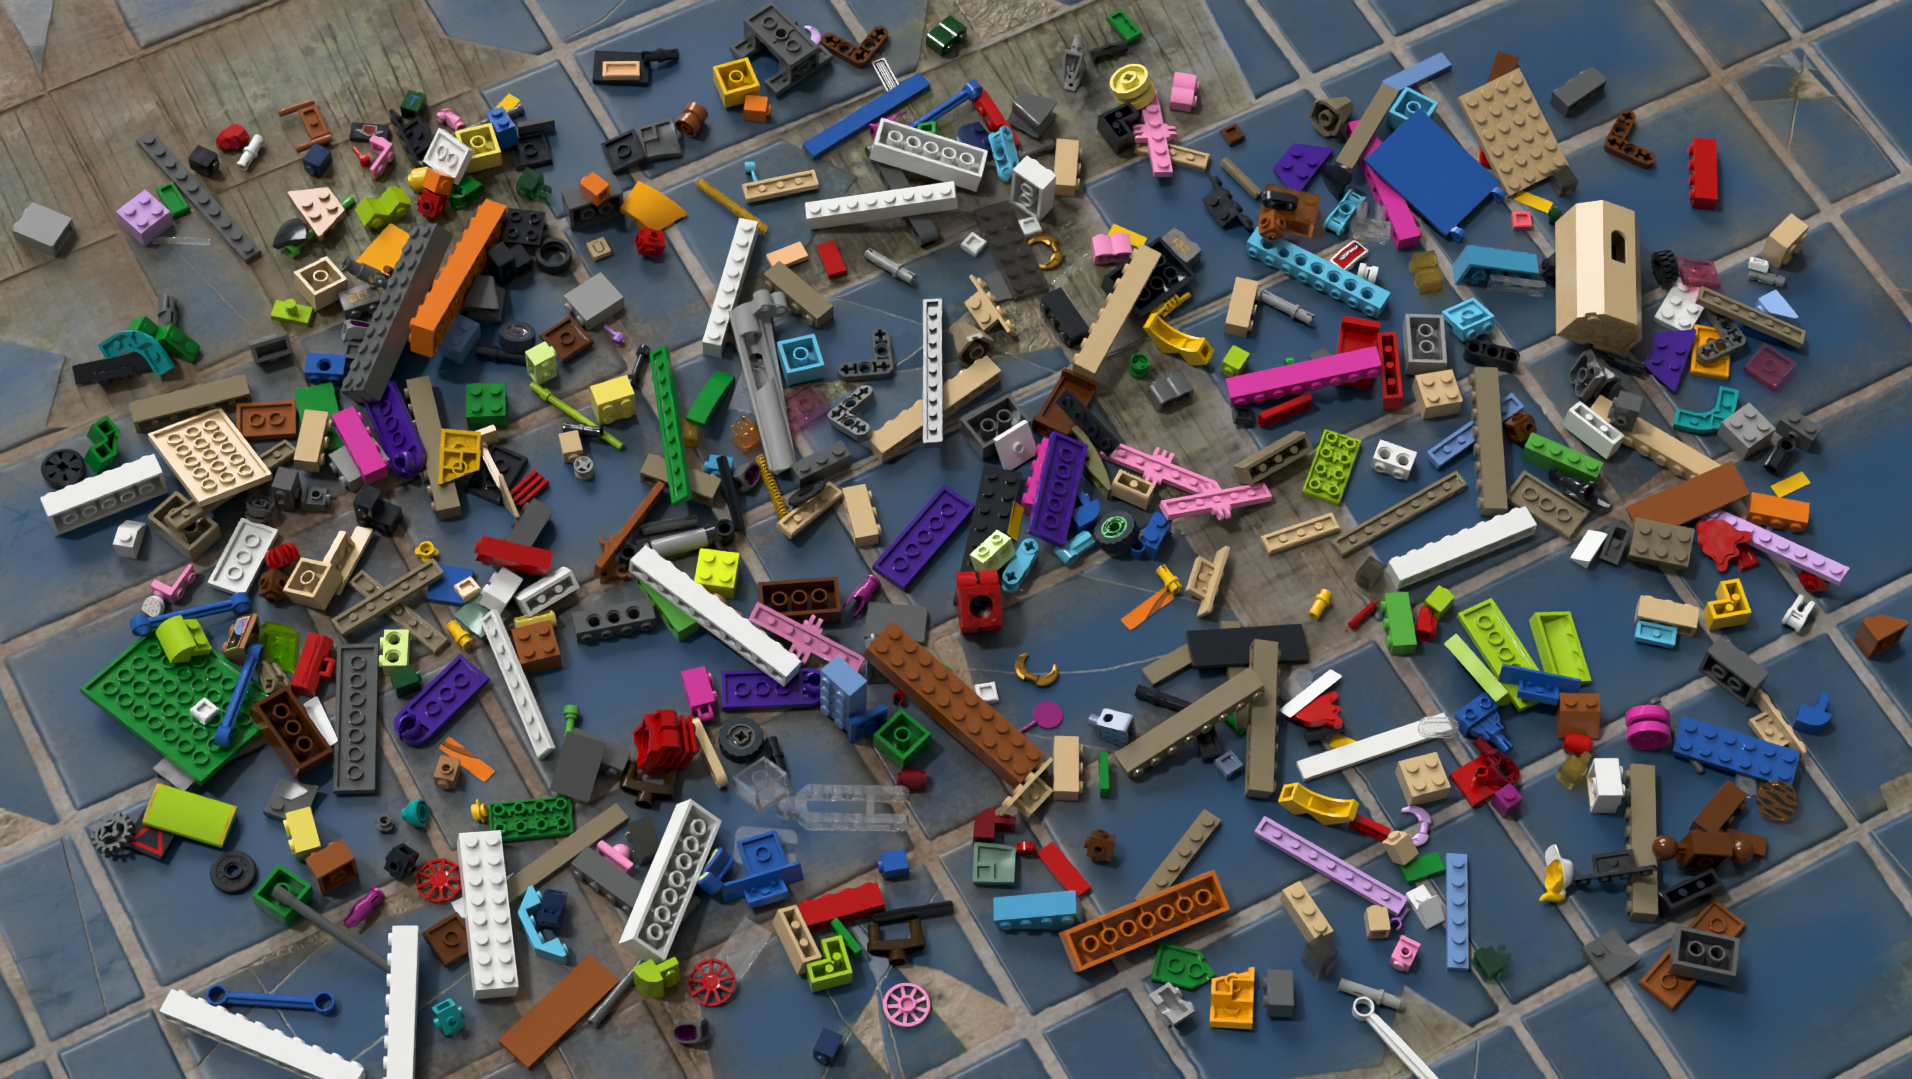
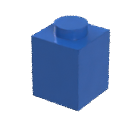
(893, 864)

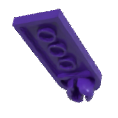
(397, 432)
(759, 691)
(439, 701)

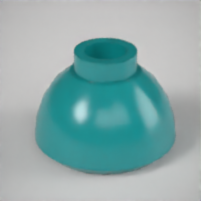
(416, 813)

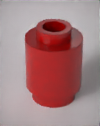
(1577, 743)

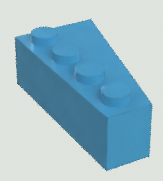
(1479, 263)
(1038, 911)

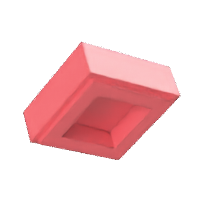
(1521, 220)

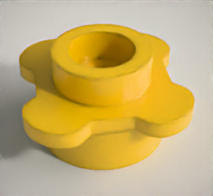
(426, 546)
(479, 811)

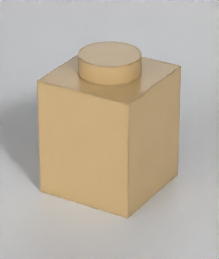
(570, 446)
(1400, 847)
(1377, 922)

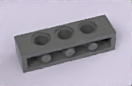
(604, 615)

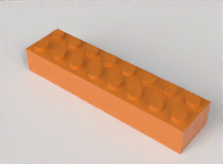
(1144, 921)

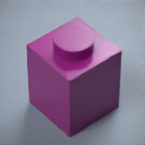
(1506, 800)

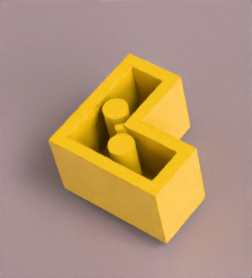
(1729, 608)

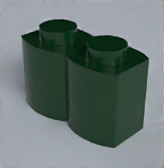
(946, 36)

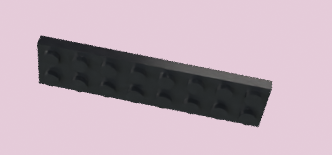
(991, 513)

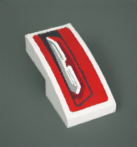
(1349, 255)

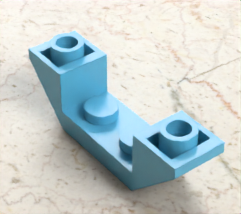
(550, 950)

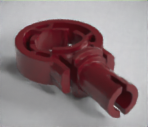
(1493, 759)

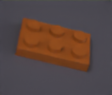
(267, 420)

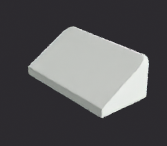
(1588, 548)

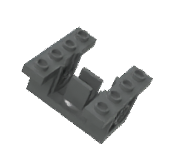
(786, 41)

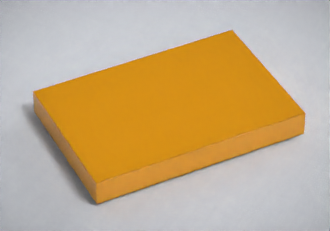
(385, 248)
(1715, 370)

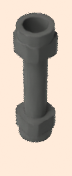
(1047, 146)

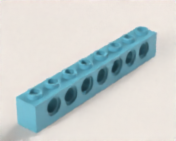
(1326, 272)

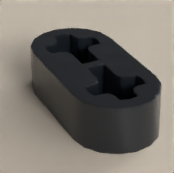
(1280, 201)

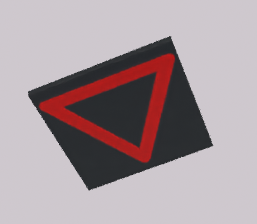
(150, 839)

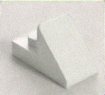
(1425, 906)

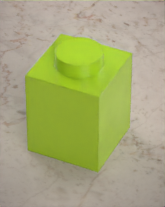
(1234, 362)
(1439, 601)

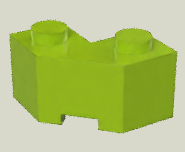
(386, 209)

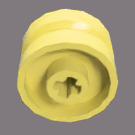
(1133, 85)

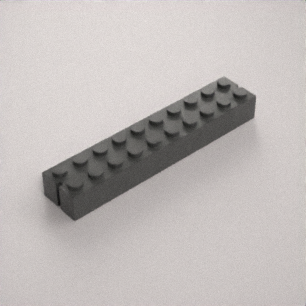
(397, 306)

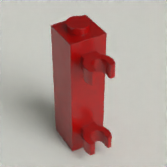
(513, 556)

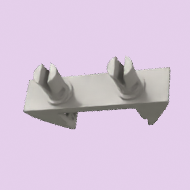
(1074, 61)

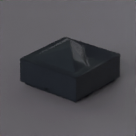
(1242, 415)

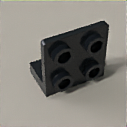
(524, 227)

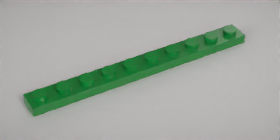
(670, 426)

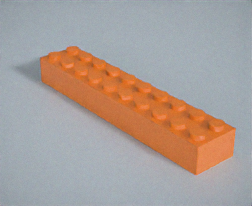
(455, 278)

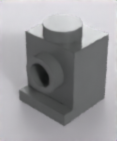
(315, 499)

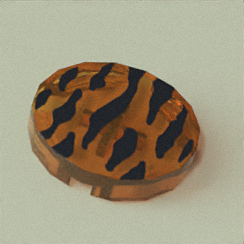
(1776, 800)

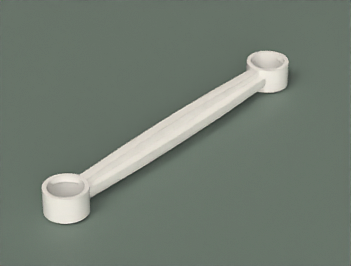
(1393, 1041)

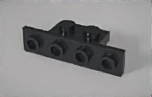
(414, 135)
(1222, 206)
(109, 368)
(1088, 422)
(1614, 864)

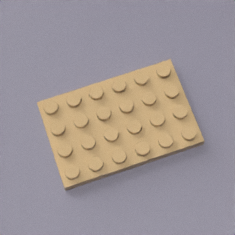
(1512, 132)
(210, 457)

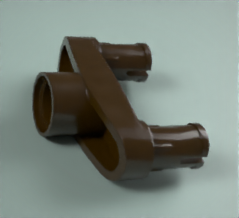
(648, 792)
(896, 949)

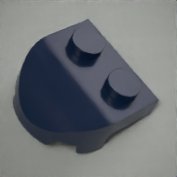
(974, 135)

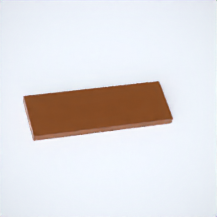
(1692, 497)
(1671, 988)
(558, 1011)

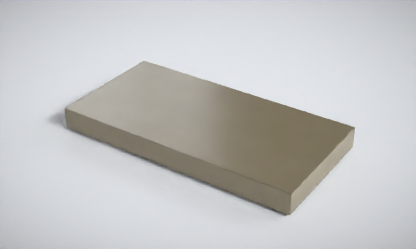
(1547, 505)

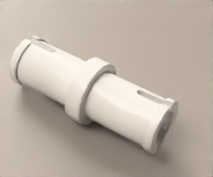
(250, 152)

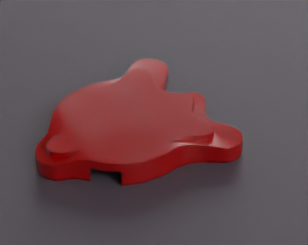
(1720, 541)
(1320, 712)

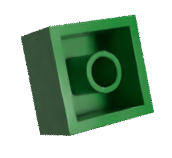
(486, 405)
(902, 739)
(289, 881)

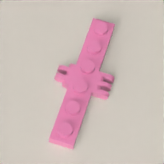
(1156, 136)
(1157, 468)
(1215, 500)
(804, 637)

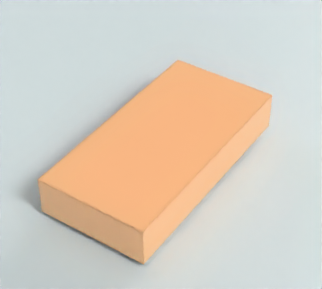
(621, 70)
(788, 255)

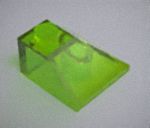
(280, 645)

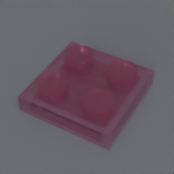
(1698, 273)
(1769, 366)

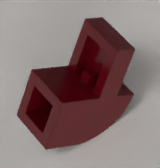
(988, 822)

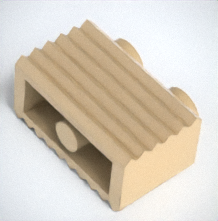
(1132, 489)

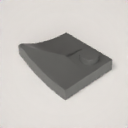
(660, 139)
(289, 797)
(1610, 955)

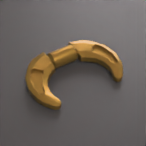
(1051, 241)
(1042, 681)

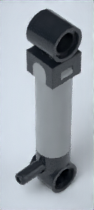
(683, 541)

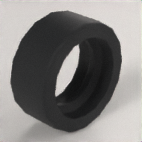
(553, 268)

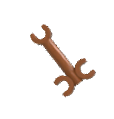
(612, 572)

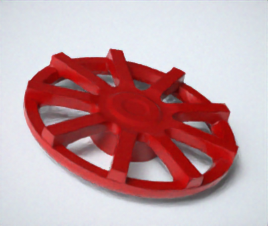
(438, 880)
(711, 982)

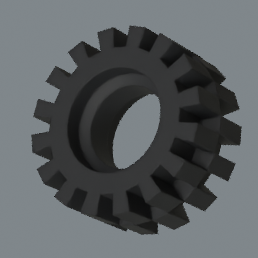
(1664, 267)

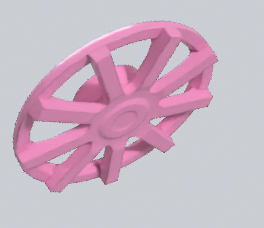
(906, 1005)

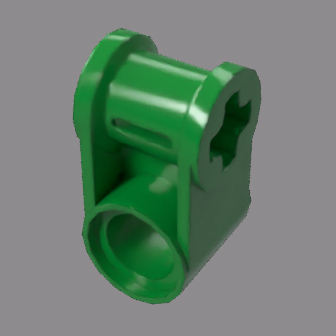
(466, 192)

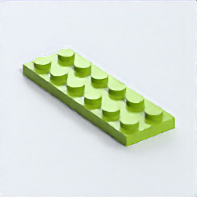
(1497, 644)

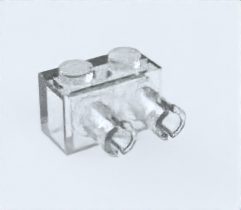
(1369, 230)

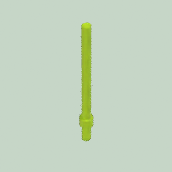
(547, 395)

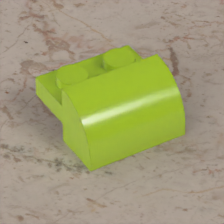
(182, 639)
(652, 978)

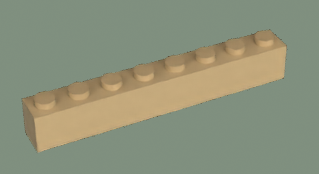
(1116, 311)
(956, 394)
(1659, 445)

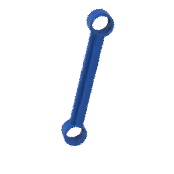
(970, 91)
(238, 603)
(224, 731)
(271, 1000)

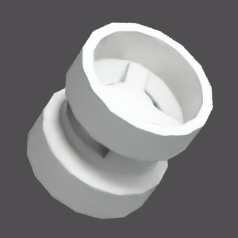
(1363, 270)

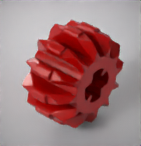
(282, 556)

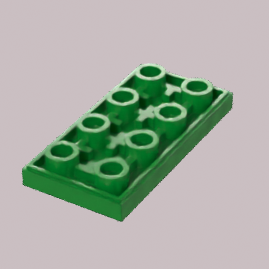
(320, 399)
(532, 818)

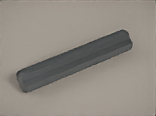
(669, 524)

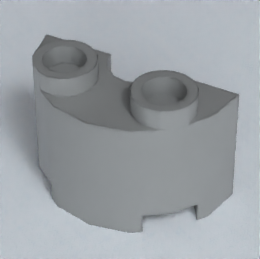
(1170, 1005)

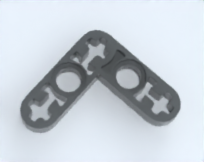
(1726, 339)
(878, 362)
(841, 415)

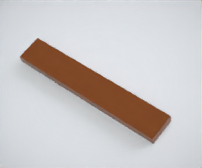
(629, 529)

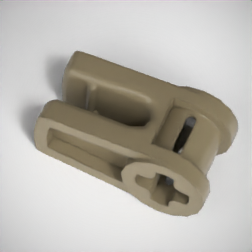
(272, 676)

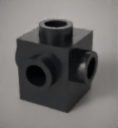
(1549, 269)
(401, 861)

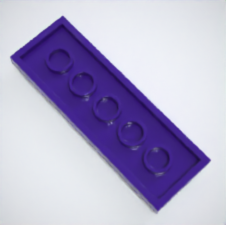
(1057, 489)
(923, 537)

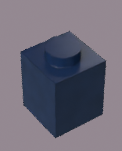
(317, 160)
(827, 1046)

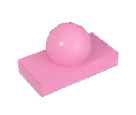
(618, 855)

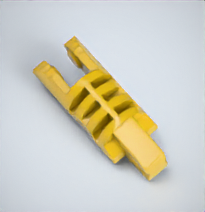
(1170, 304)

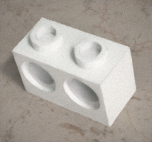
(1394, 457)

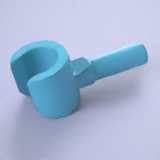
(750, 168)

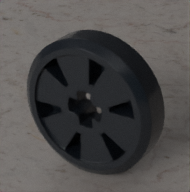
(63, 458)

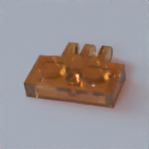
(746, 434)

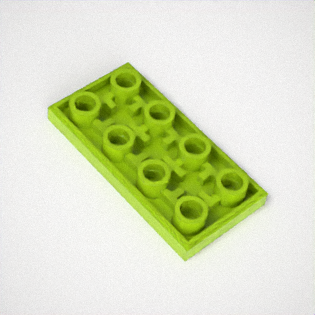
(1331, 467)

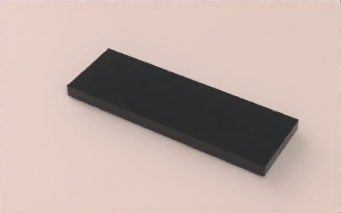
(1232, 645)

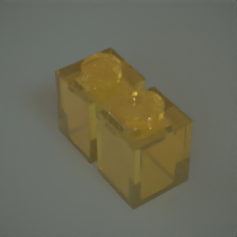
(1426, 276)

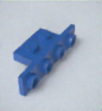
(1538, 685)
(764, 886)

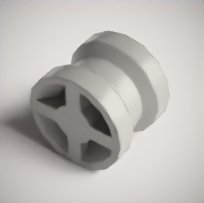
(583, 463)

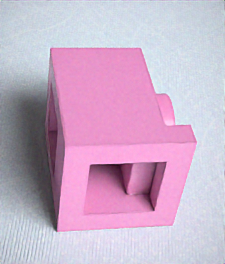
(1409, 948)

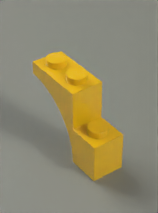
(1169, 340)
(1324, 809)

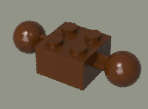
(1703, 850)

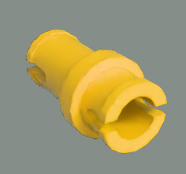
(1171, 582)
(1321, 601)
(461, 637)

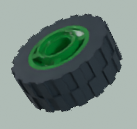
(1116, 532)

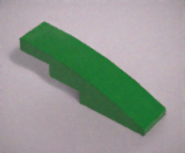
(709, 399)

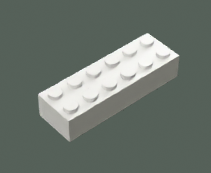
(928, 154)
(104, 494)

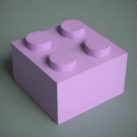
(144, 217)

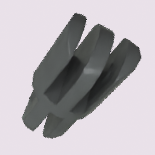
(167, 309)

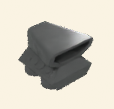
(1032, 114)
(484, 301)
(1593, 377)

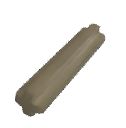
(1241, 178)

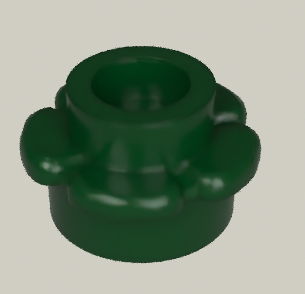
(1554, 214)

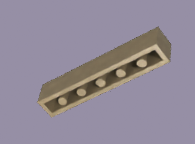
(189, 402)

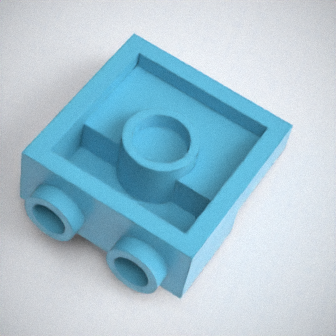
(1469, 319)

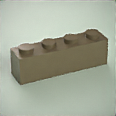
(798, 294)
(1273, 457)
(704, 487)

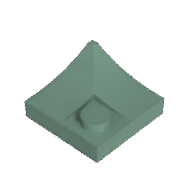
(471, 614)
(994, 864)

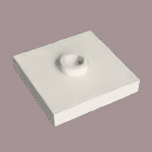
(1015, 445)

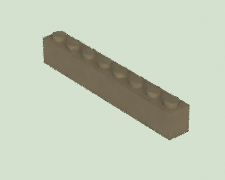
(429, 429)
(1489, 441)
(1262, 722)
(1189, 723)
(1641, 833)

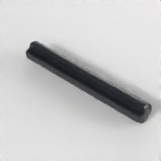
(730, 493)
(913, 912)

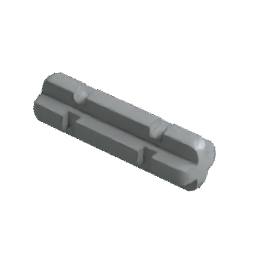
(1767, 278)

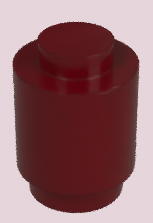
(911, 778)

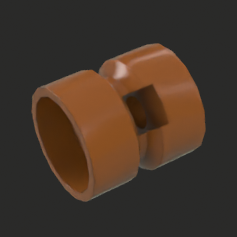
(691, 119)

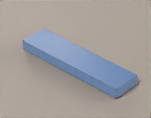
(1419, 73)

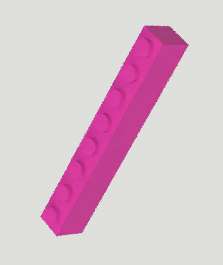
(1403, 225)
(1304, 376)

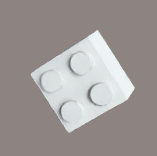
(1605, 785)

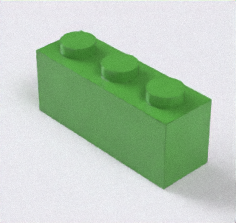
(1398, 623)

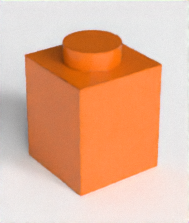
(756, 108)
(438, 181)
(594, 188)

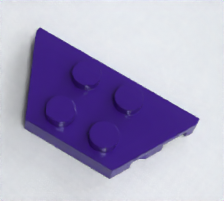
(1301, 165)
(1668, 356)

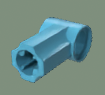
(1074, 547)

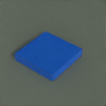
(443, 590)
(866, 723)
(761, 852)

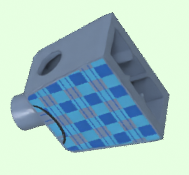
(1114, 727)

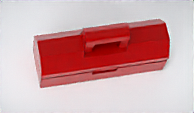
(310, 665)

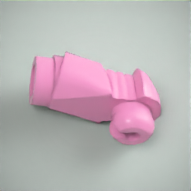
(451, 119)

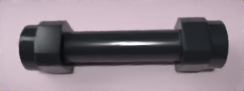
(642, 353)

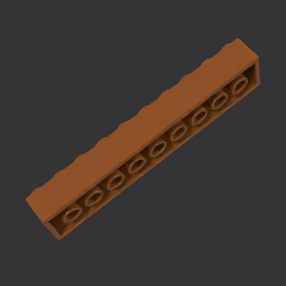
(953, 705)

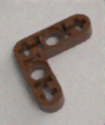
(856, 52)
(1619, 141)

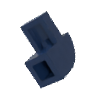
(552, 908)

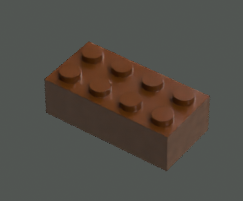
(802, 598)
(291, 732)

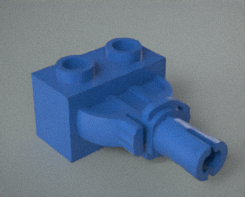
(1482, 719)

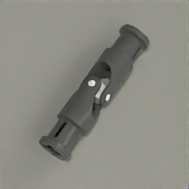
(362, 272)

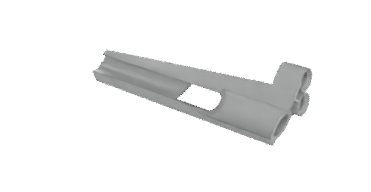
(755, 335)

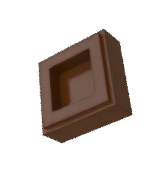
(1232, 134)

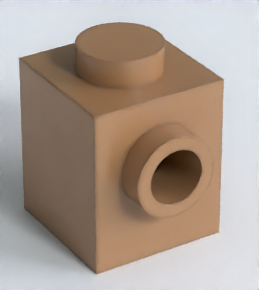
(447, 772)

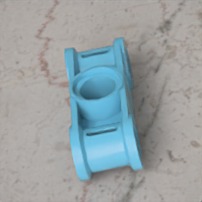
(1004, 152)
(1338, 219)
(1019, 566)

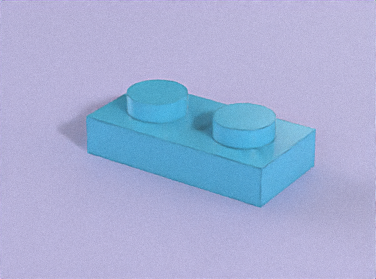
(1655, 634)

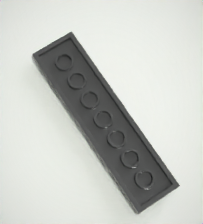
(356, 719)

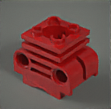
(968, 588)
(665, 742)

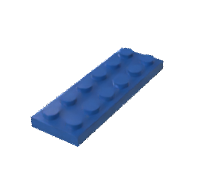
(1734, 752)

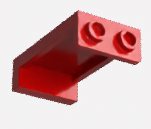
(1357, 335)

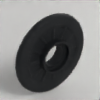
(806, 493)
(235, 883)

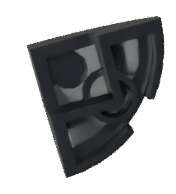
(1336, 178)
(291, 232)

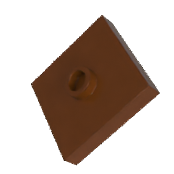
(567, 339)
(448, 939)

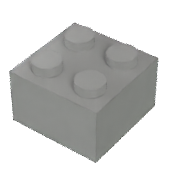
(1746, 431)

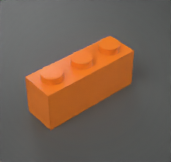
(1777, 512)

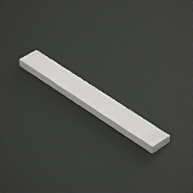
(517, 684)
(1361, 751)

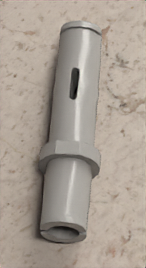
(896, 269)
(1294, 311)
(1377, 996)

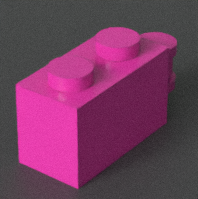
(699, 692)

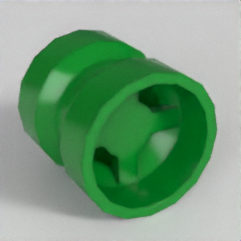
(1139, 366)

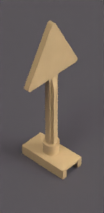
(488, 437)

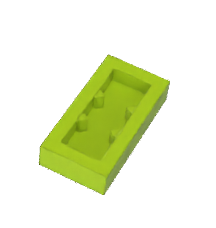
(292, 313)

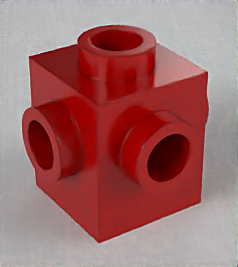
(431, 204)
(650, 242)
(1812, 582)

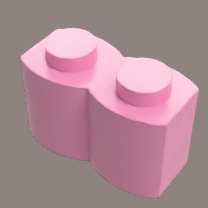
(1183, 92)
(1111, 248)

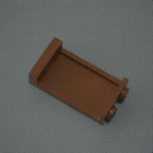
(1051, 416)

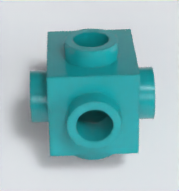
(448, 1017)

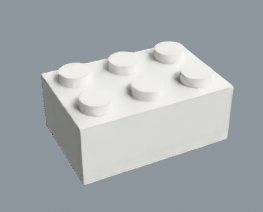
(1033, 188)

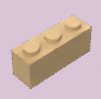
(1067, 167)
(1242, 307)
(312, 440)
(861, 515)
(1668, 613)
(1067, 768)
(1305, 912)
(796, 938)

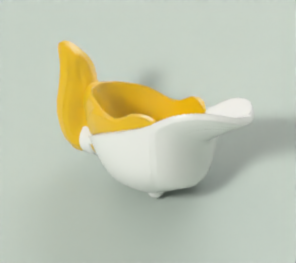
(1559, 875)

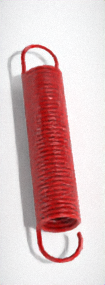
(1363, 614)

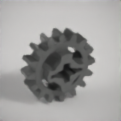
(113, 834)

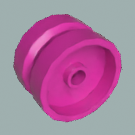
(1648, 727)

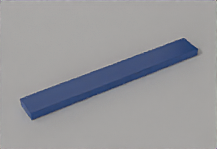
(866, 115)

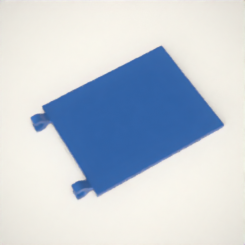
(1433, 173)

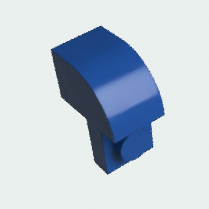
(1085, 514)
(1810, 719)

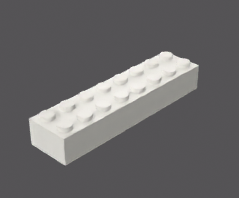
(670, 882)
(487, 914)

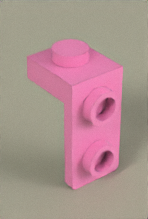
(386, 152)
(174, 593)

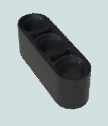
(1500, 354)

